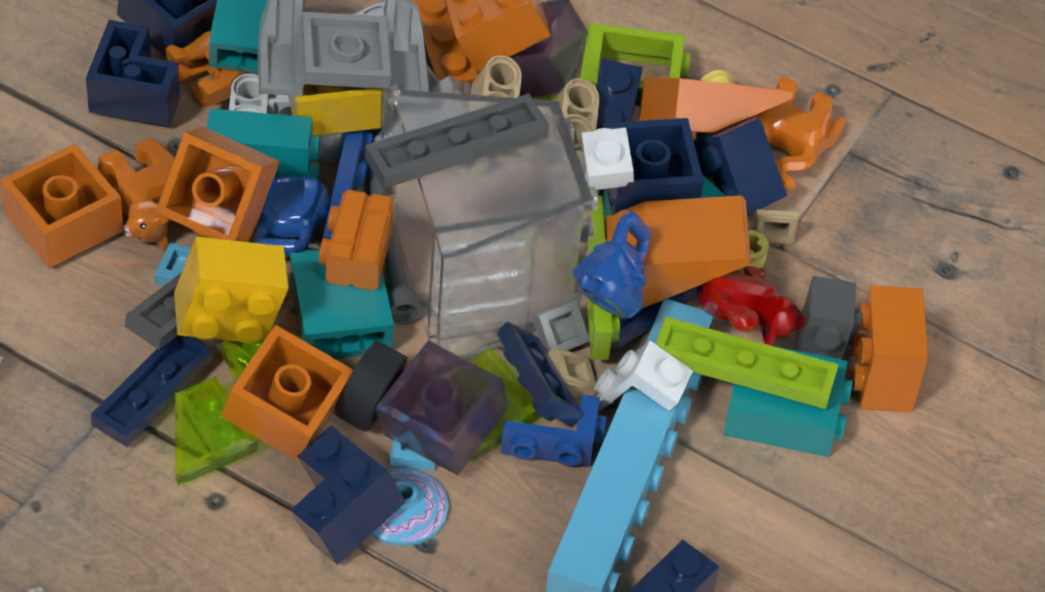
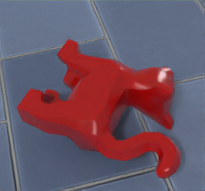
(751, 302)

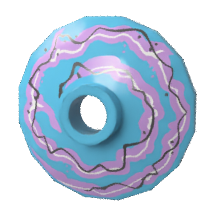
(420, 515)

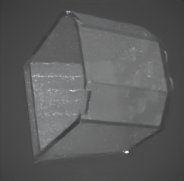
(493, 232)

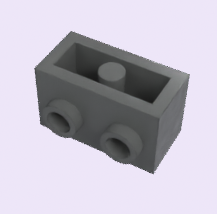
(829, 319)

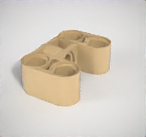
(576, 91)

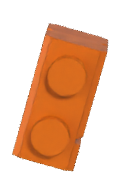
(358, 239)

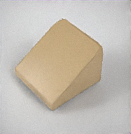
(776, 225)
(575, 371)

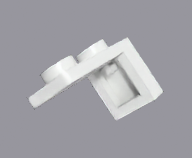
(607, 158)
(649, 371)

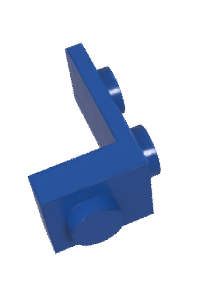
(557, 444)

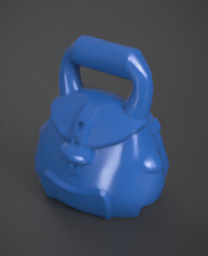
(292, 211)
(616, 270)

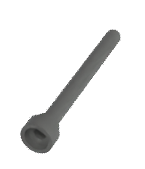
(402, 299)

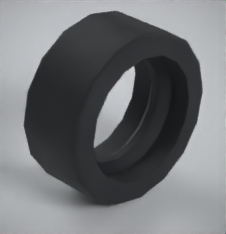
(369, 384)

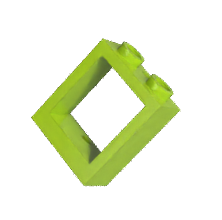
(634, 46)

